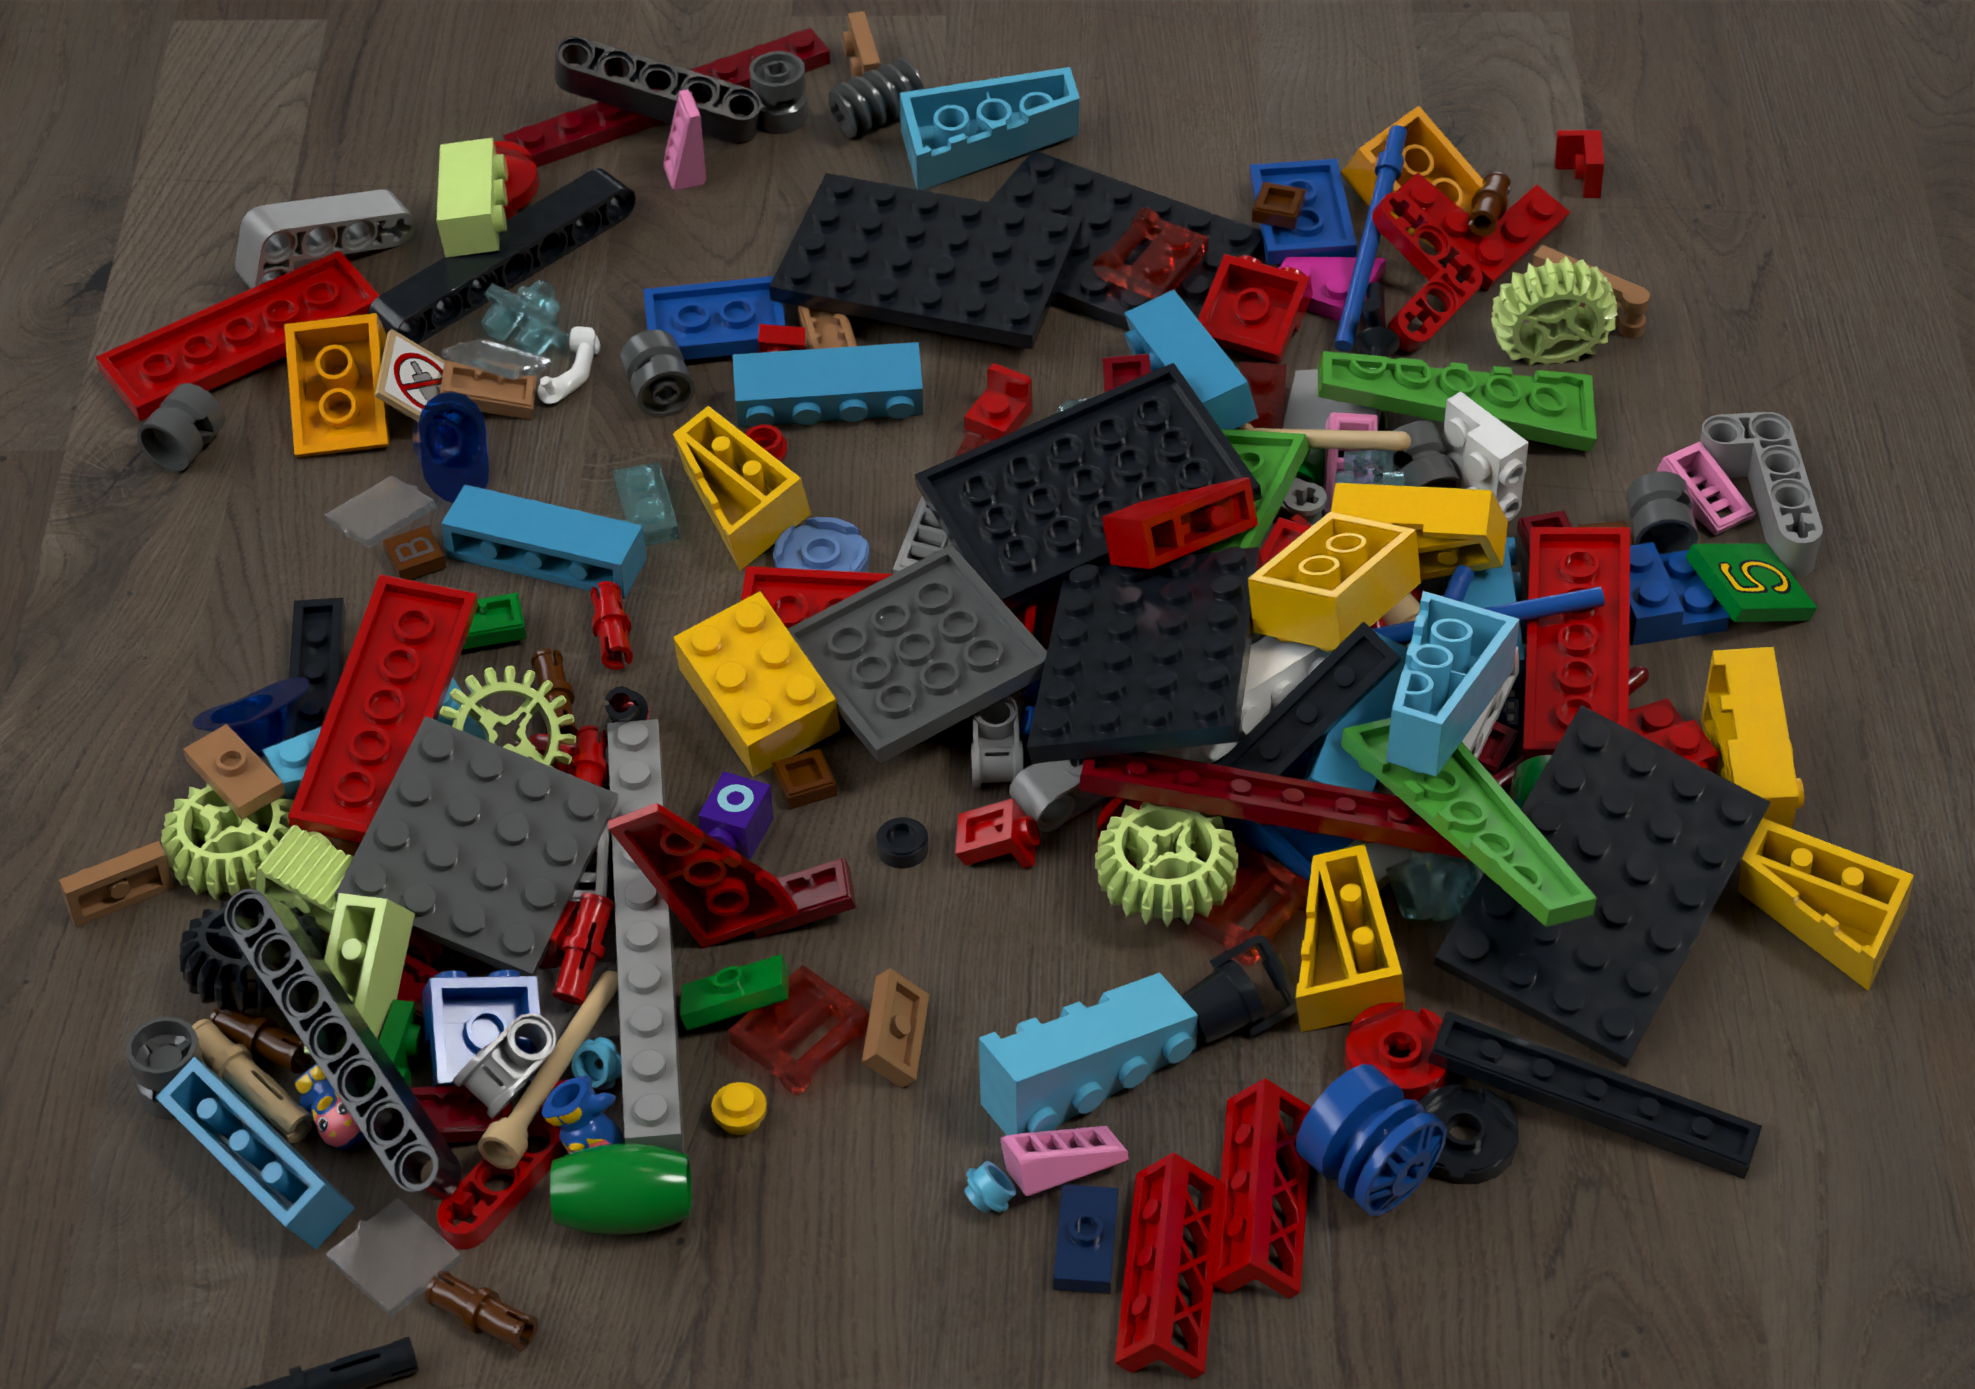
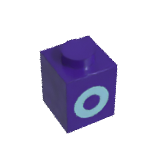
(738, 813)

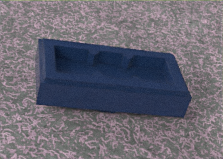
(1086, 1238)

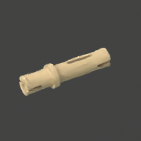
(236, 1067)

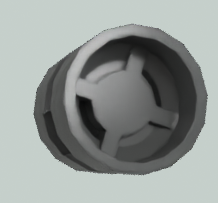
(781, 87)
(657, 373)
(181, 427)
(1425, 458)
(1662, 512)
(157, 1054)

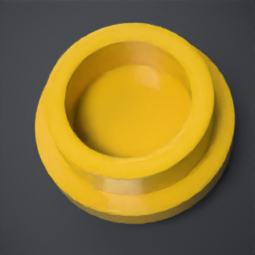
(739, 1108)

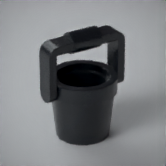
(1230, 1000)

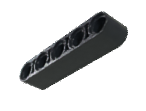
(641, 75)

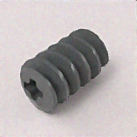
(872, 96)

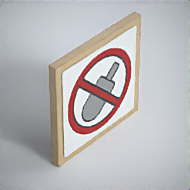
(408, 375)

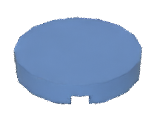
(822, 545)

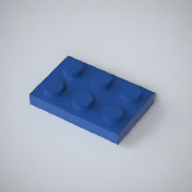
(1325, 220)
(713, 316)

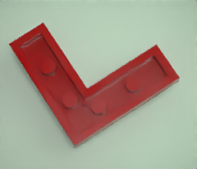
(1516, 234)

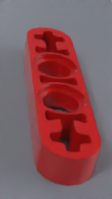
(496, 1205)

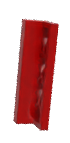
(1247, 1190)
(1157, 1258)

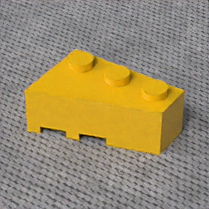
(740, 485)
(1449, 522)
(1749, 729)
(1826, 896)
(1346, 943)

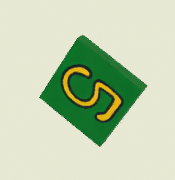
(1751, 582)

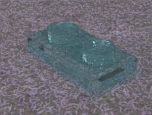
(647, 502)

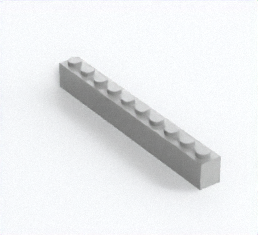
(644, 953)

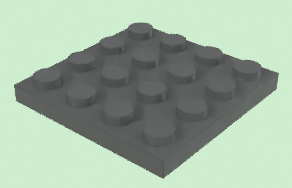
(919, 652)
(480, 846)

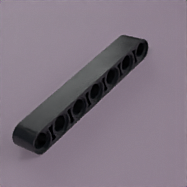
(530, 244)
(360, 1056)

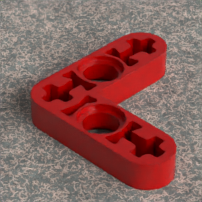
(1441, 279)

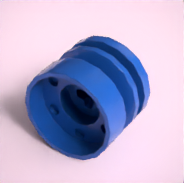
(1371, 1139)

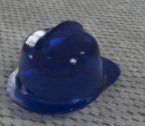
(451, 445)
(258, 716)

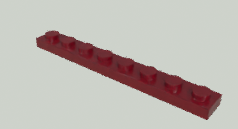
(604, 123)
(1263, 799)

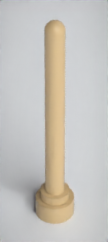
(1347, 438)
(506, 1139)

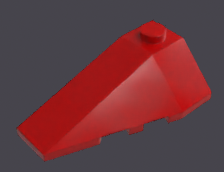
(699, 877)

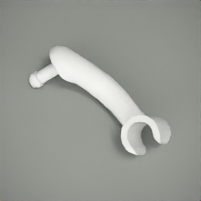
(586, 345)

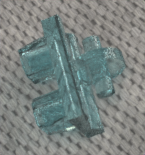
(531, 310)

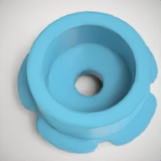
(586, 1062)
(989, 1188)

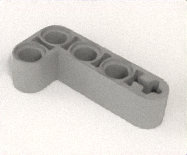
(313, 228)
(1768, 454)

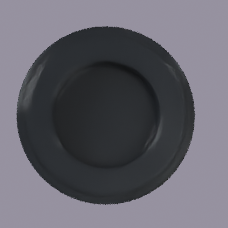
(902, 842)

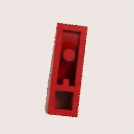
(1178, 523)

